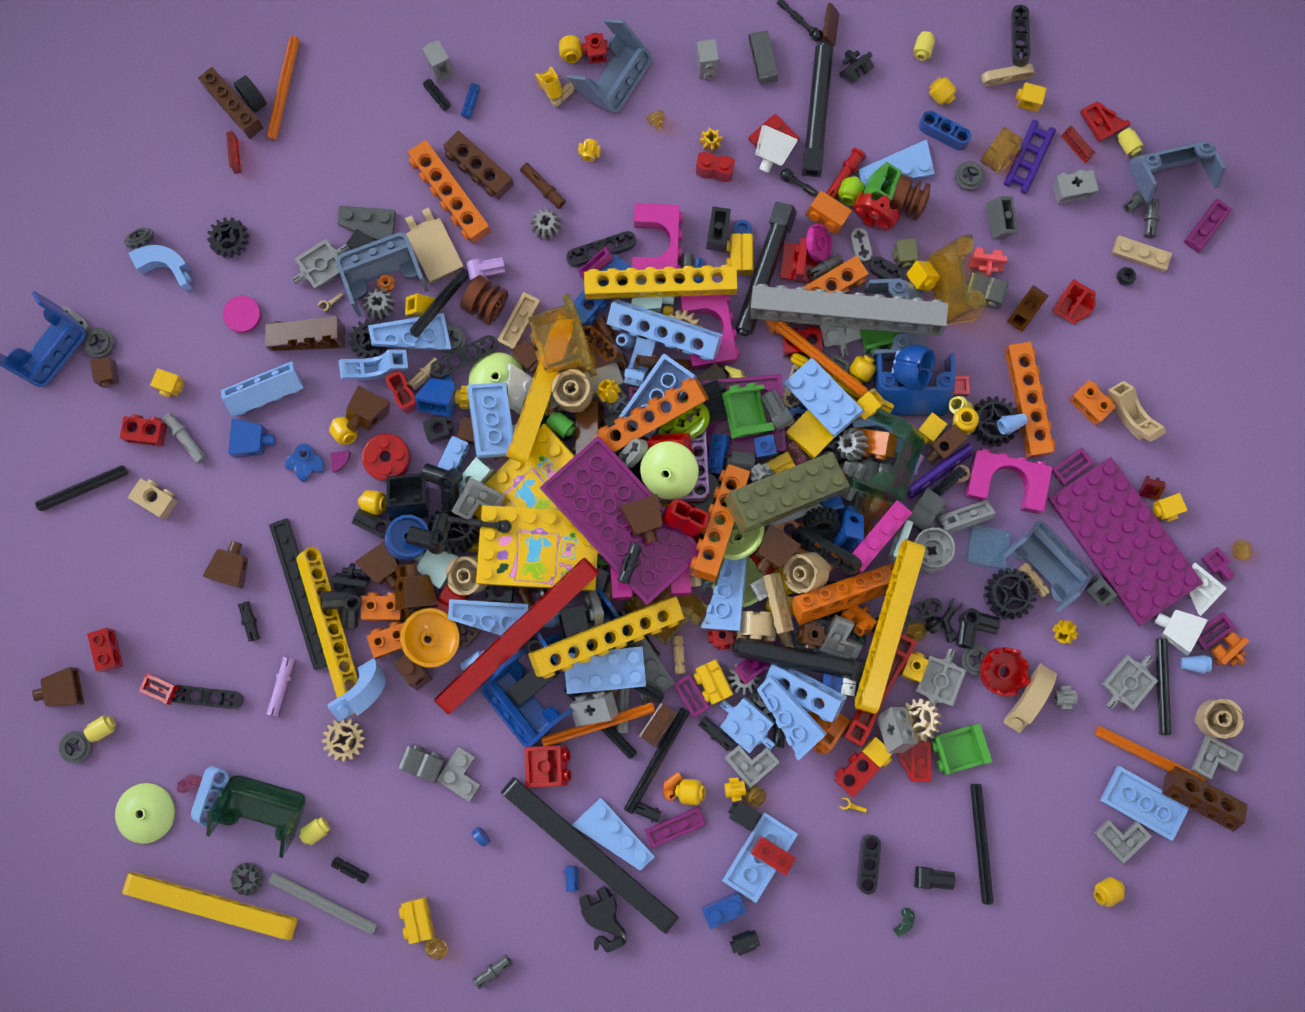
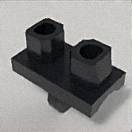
(863, 62)
(352, 577)

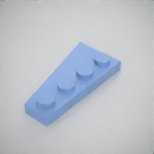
(912, 161)
(398, 334)
(728, 597)
(487, 616)
(798, 726)
(611, 832)

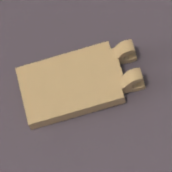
(433, 247)

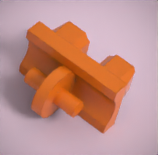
(861, 618)
(1224, 655)

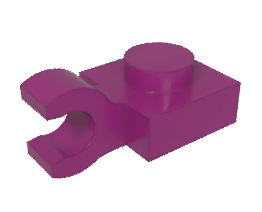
(1216, 562)

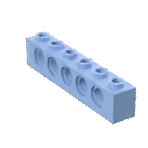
(710, 338)

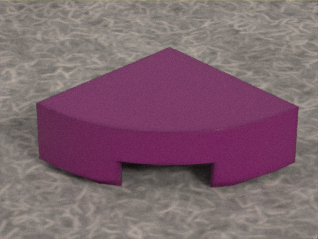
(339, 460)

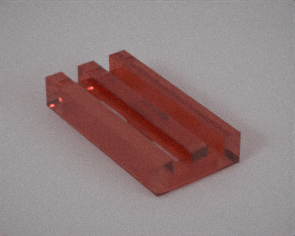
(1078, 144)
(233, 152)

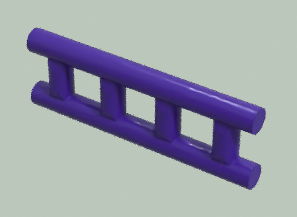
(1027, 146)
(940, 470)

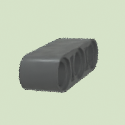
(763, 57)

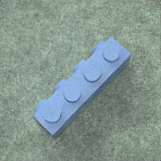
(262, 389)

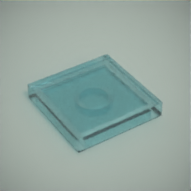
(988, 546)

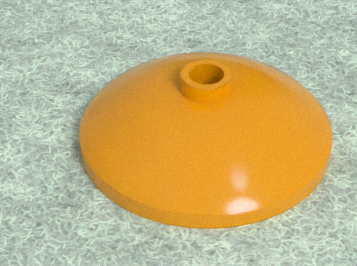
(442, 635)

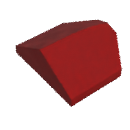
(1075, 302)

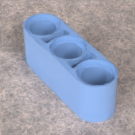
(207, 786)

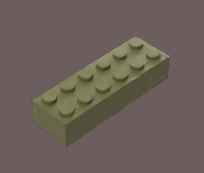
(786, 493)

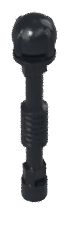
(815, 34)
(787, 176)
(502, 526)

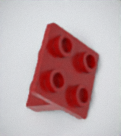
(796, 262)

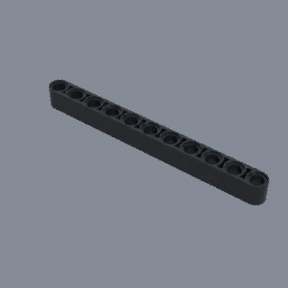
(589, 855)

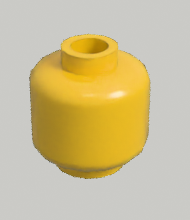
(570, 49)
(942, 91)
(863, 368)
(966, 420)
(340, 431)
(373, 502)
(690, 792)
(1109, 892)

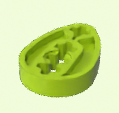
(695, 427)

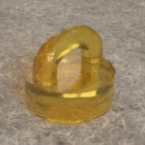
(656, 119)
(916, 631)
(755, 796)

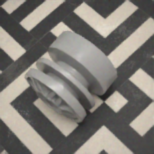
(942, 545)

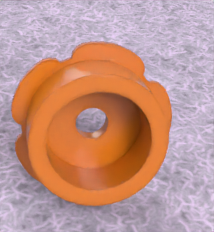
(385, 277)

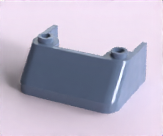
(621, 74)
(1144, 164)
(374, 260)
(901, 288)
(1053, 561)

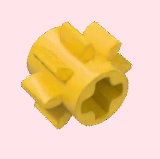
(710, 134)
(589, 150)
(608, 391)
(461, 398)
(1065, 631)
(735, 789)

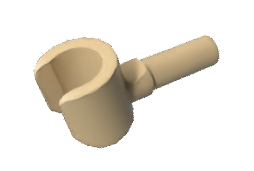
(329, 304)

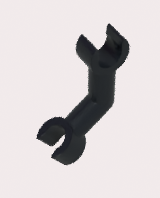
(949, 633)

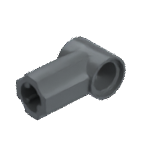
(779, 413)

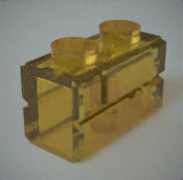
(1001, 150)

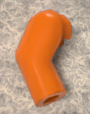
(669, 786)

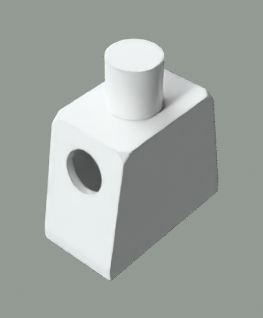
(773, 147)
(1181, 629)

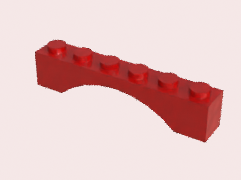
(863, 721)

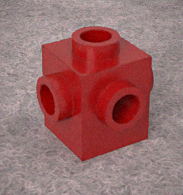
(595, 48)
(722, 644)

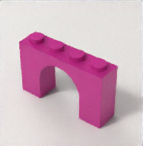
(666, 219)
(718, 307)
(1034, 476)
(881, 534)
(679, 587)

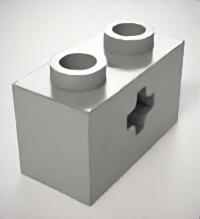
(707, 59)
(438, 61)
(1083, 186)
(594, 708)
(896, 730)

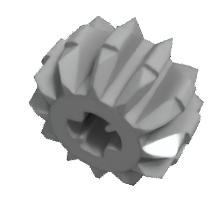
(551, 219)
(381, 297)
(852, 444)
(741, 685)

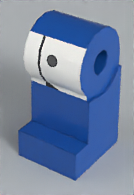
(839, 684)

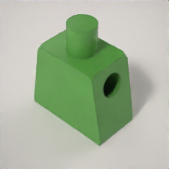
(878, 186)

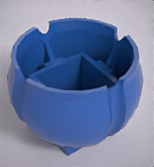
(914, 365)

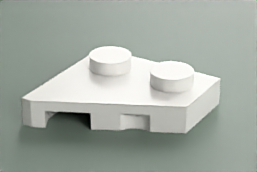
(517, 388)
(1207, 592)

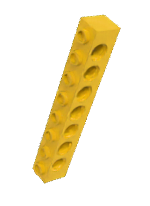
(670, 288)
(541, 658)

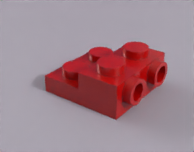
(547, 766)

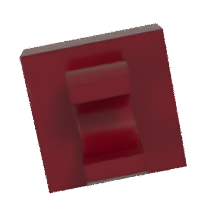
(1152, 488)

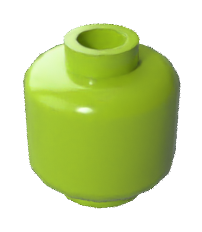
(850, 190)

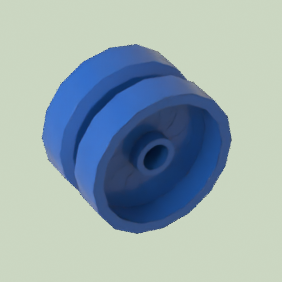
(395, 541)

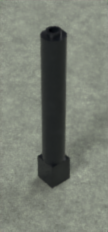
(818, 111)
(780, 224)
(799, 658)

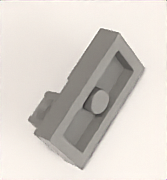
(855, 469)

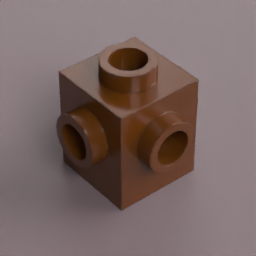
(805, 638)

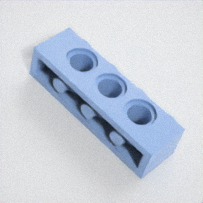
(833, 700)

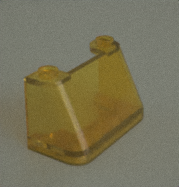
(952, 286)

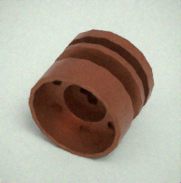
(910, 197)
(483, 299)

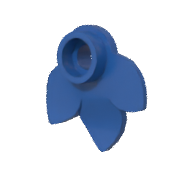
(304, 465)

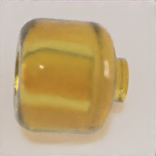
(1242, 549)
(436, 948)

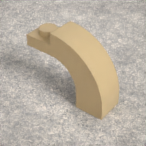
(1132, 413)
(1032, 699)

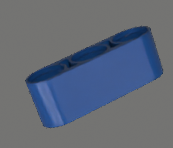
(954, 130)

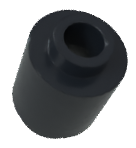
(744, 942)

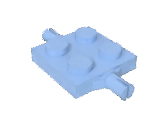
(747, 725)

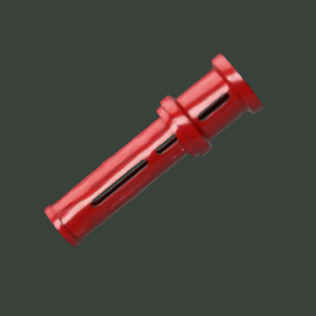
(849, 167)

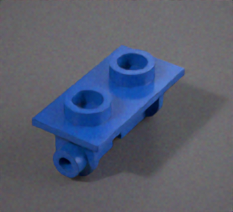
(718, 448)

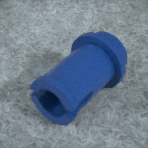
(571, 878)

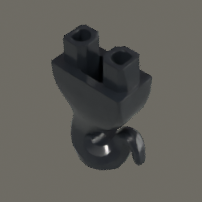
(602, 917)

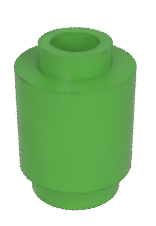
(561, 424)

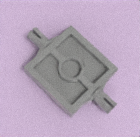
(319, 264)
(839, 336)
(941, 680)
(1129, 682)

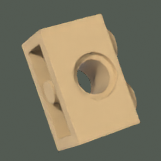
(142, 495)

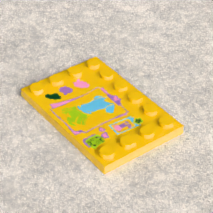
(522, 481)
(533, 552)

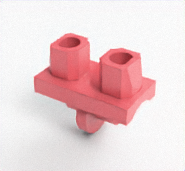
(988, 262)

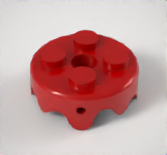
(875, 215)
(398, 462)
(1016, 671)

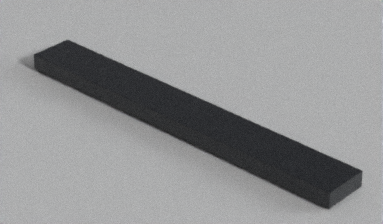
(288, 553)

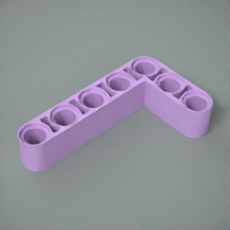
(703, 481)

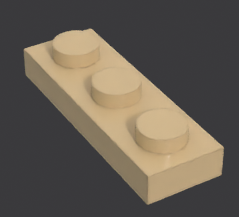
(1141, 253)
(518, 321)
(778, 602)

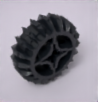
(992, 406)
(457, 539)
(1005, 600)

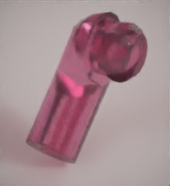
(797, 452)
(188, 782)

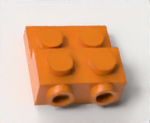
(833, 729)

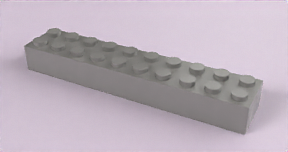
(849, 310)

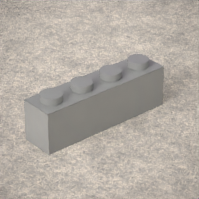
(606, 372)

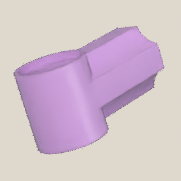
(486, 268)

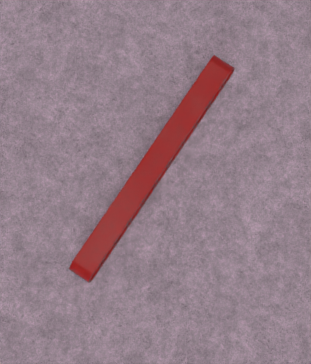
(516, 635)

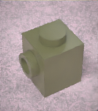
(905, 253)

